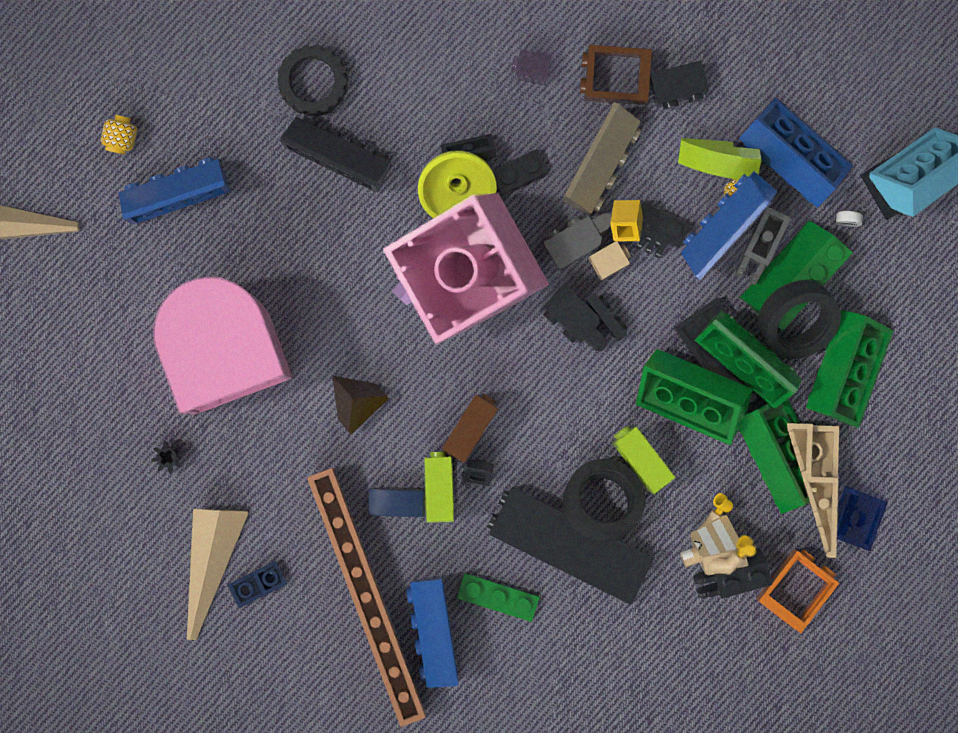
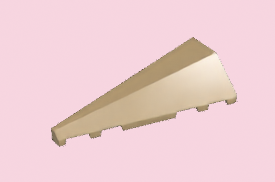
(21, 223)
(818, 461)
(211, 548)

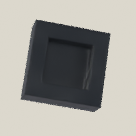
(478, 472)

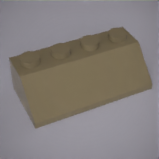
(601, 160)

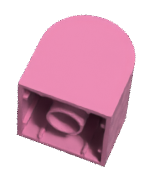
(217, 345)

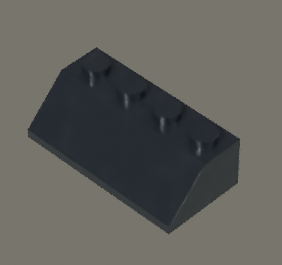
(335, 153)

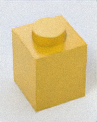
(626, 220)

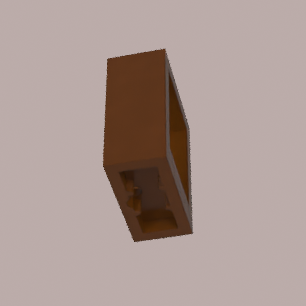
(643, 80)
(470, 427)

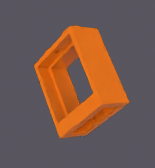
(824, 573)

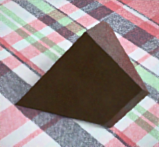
(356, 401)

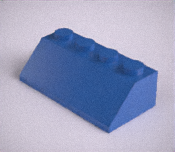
(796, 152)
(174, 191)
(727, 224)
(434, 632)

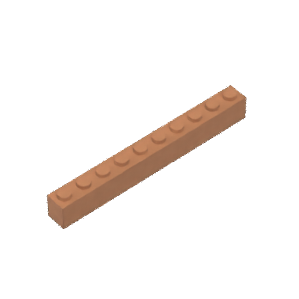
(367, 597)

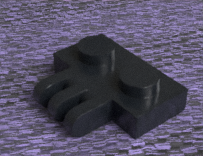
(661, 229)

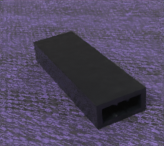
(552, 539)

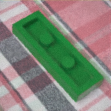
(498, 597)

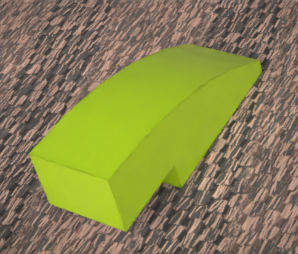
(719, 158)

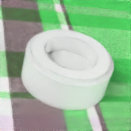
(849, 218)

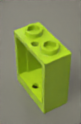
(642, 459)
(439, 487)

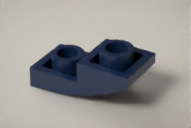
(396, 503)
(257, 584)

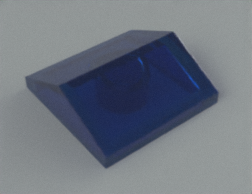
(859, 518)

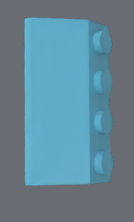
(919, 172)

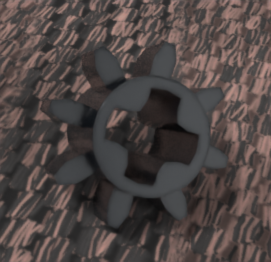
(175, 455)

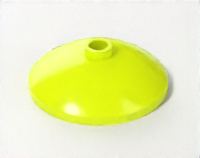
(435, 183)

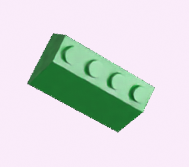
(808, 256)
(749, 359)
(849, 369)
(693, 396)
(774, 454)

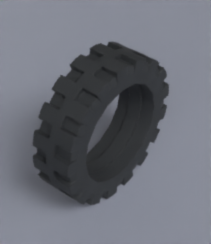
(309, 53)

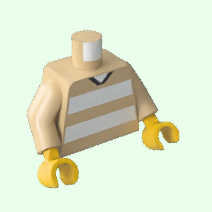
(717, 543)

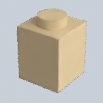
(610, 260)

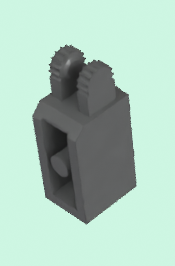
(576, 240)
(763, 242)

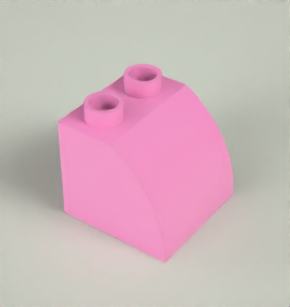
(466, 266)

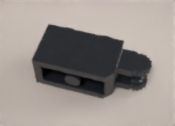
(575, 318)
(742, 580)

